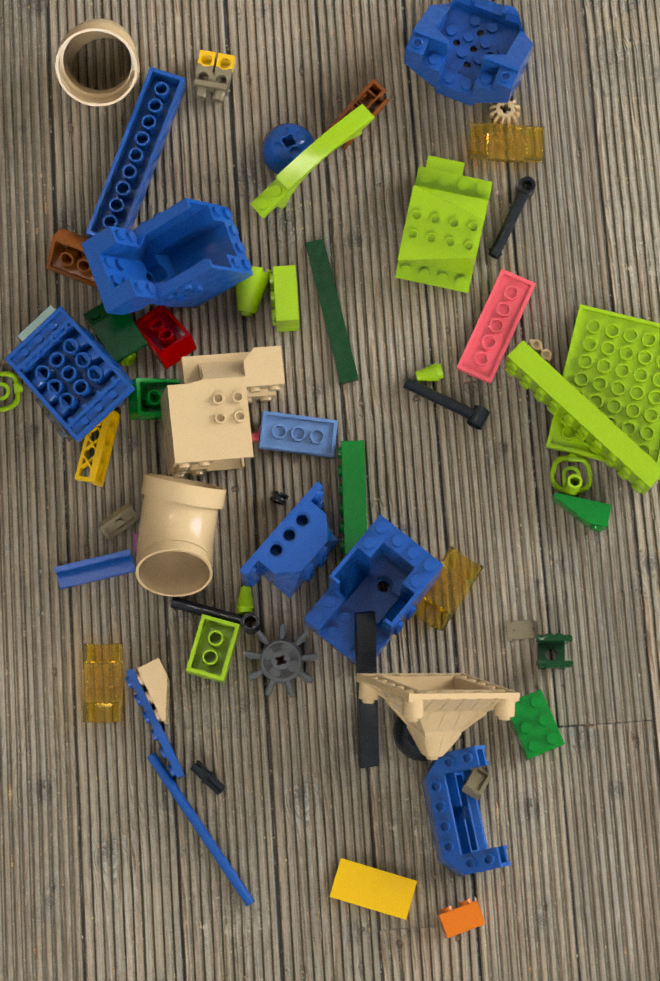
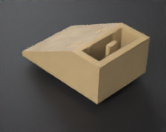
(158, 686)

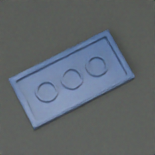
(298, 434)

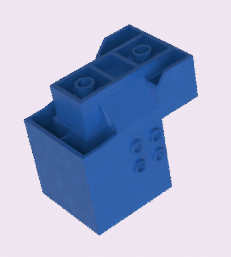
(169, 260)
(378, 557)

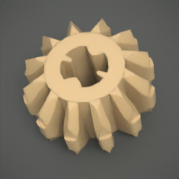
(504, 118)

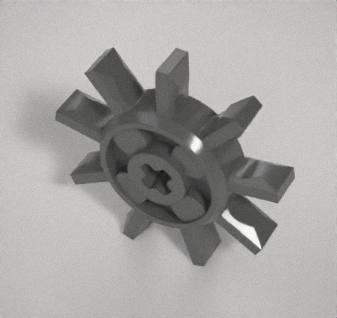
(285, 672)

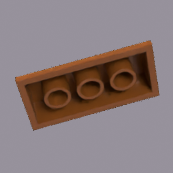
(68, 257)

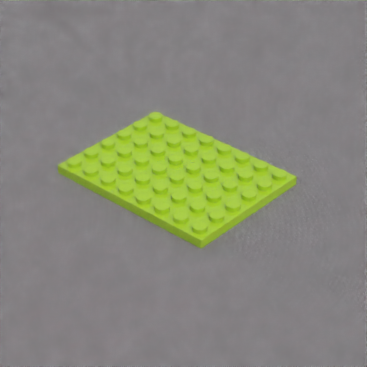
(618, 370)

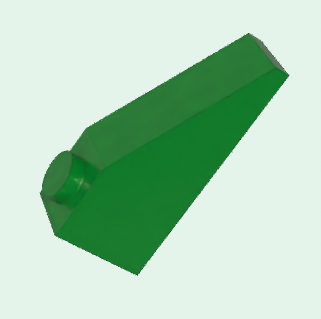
(588, 512)

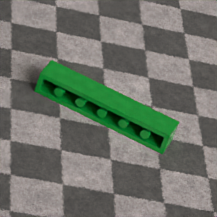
(353, 491)

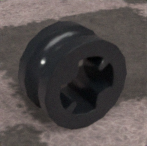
(279, 498)

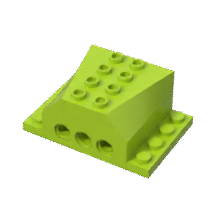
(443, 229)

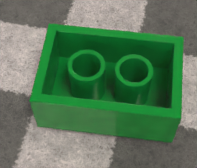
(535, 726)

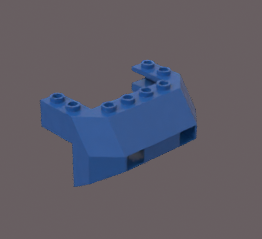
(457, 816)

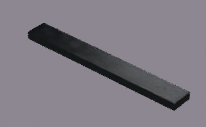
(366, 713)

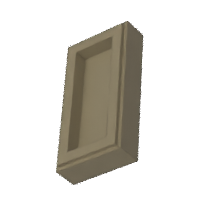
(476, 783)

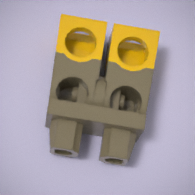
(213, 82)

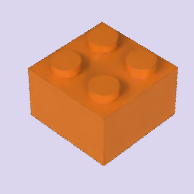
(460, 919)

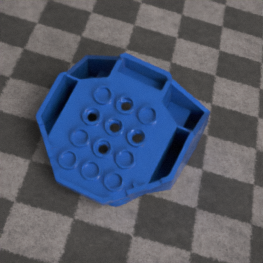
(494, 66)

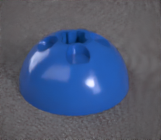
(277, 153)

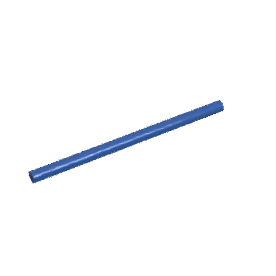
(200, 829)

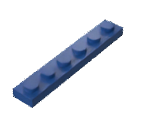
(157, 732)

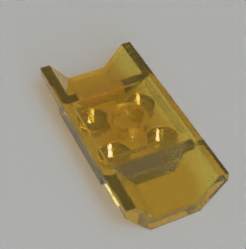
(506, 142)
(449, 590)
(103, 683)

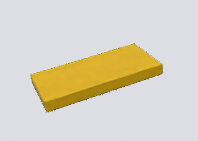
(373, 888)

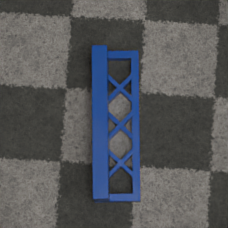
(95, 569)

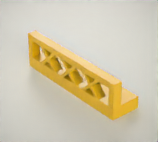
(103, 448)

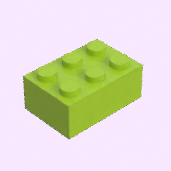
(284, 298)
(213, 648)

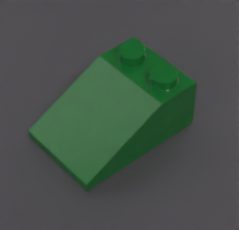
(145, 399)

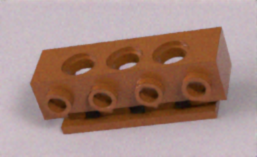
(368, 96)

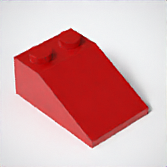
(165, 336)

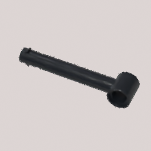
(512, 216)
(476, 416)
(199, 609)

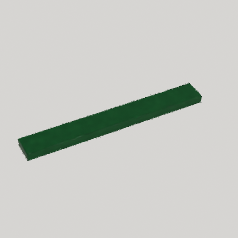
(331, 311)

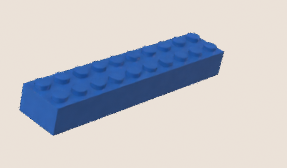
(138, 152)

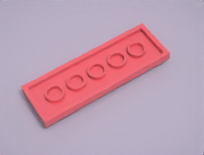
(496, 326)

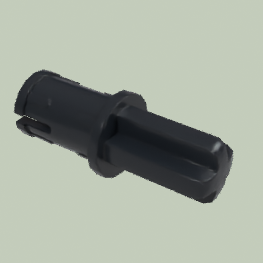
(207, 777)

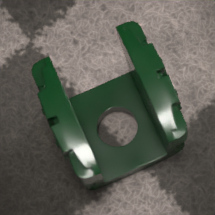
(557, 643)

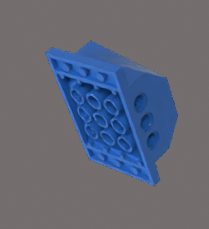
(71, 373)
(293, 547)

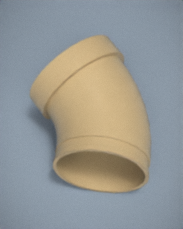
(71, 44)
(177, 534)

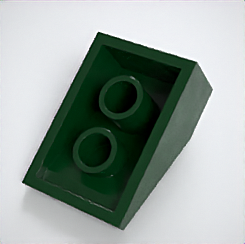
(115, 332)

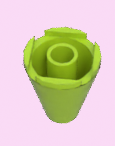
(251, 290)

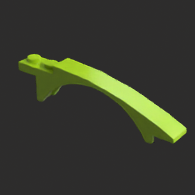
(292, 175)

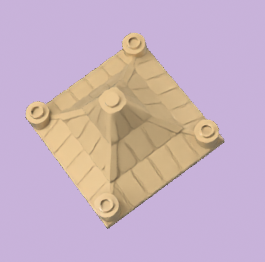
(437, 704)

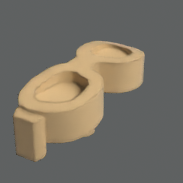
(537, 346)

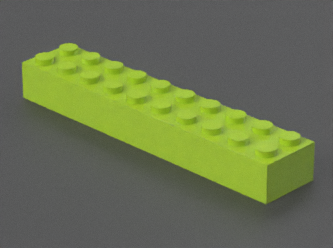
(583, 418)

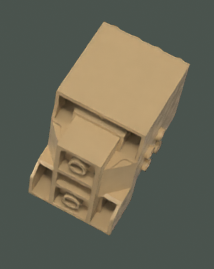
(209, 411)

